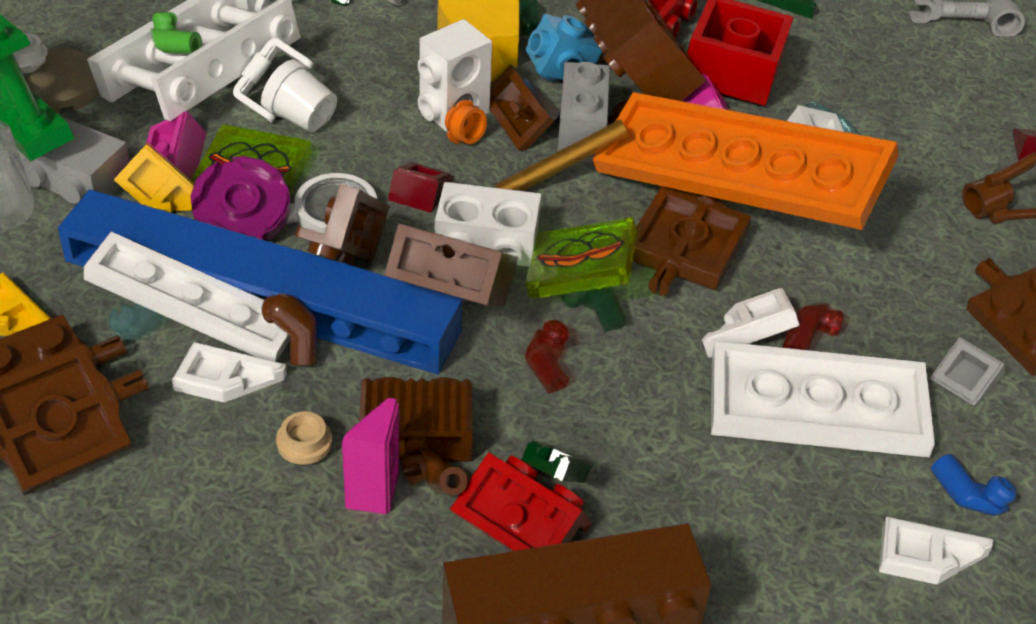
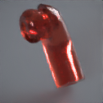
(811, 321)
(544, 353)

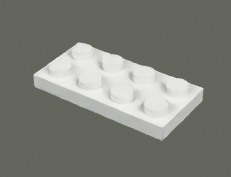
(821, 399)

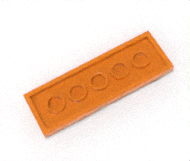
(750, 159)

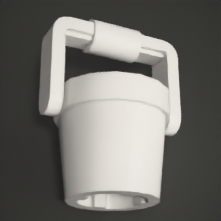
(290, 89)

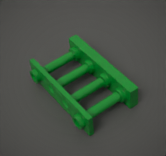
(32, 122)

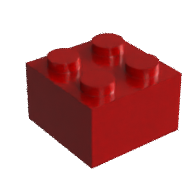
(740, 48)

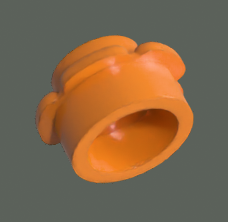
(465, 123)

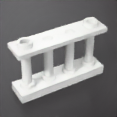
(183, 80)

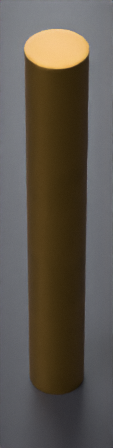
(565, 158)

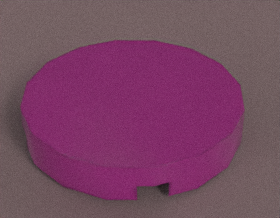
(242, 197)

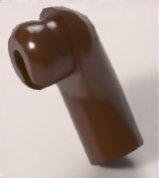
(297, 322)
(435, 470)

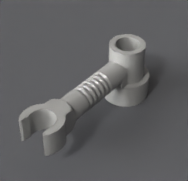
(1002, 15)

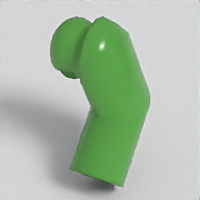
(169, 38)

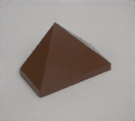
(520, 108)

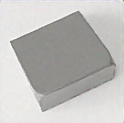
(968, 372)

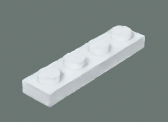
(185, 296)

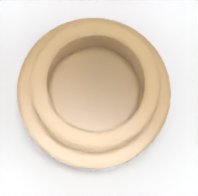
(304, 438)

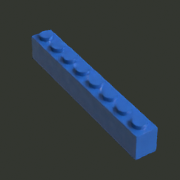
(349, 303)

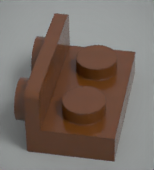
(352, 227)

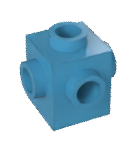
(558, 42)

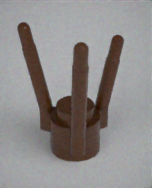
(994, 193)

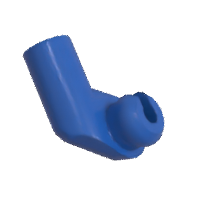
(969, 494)

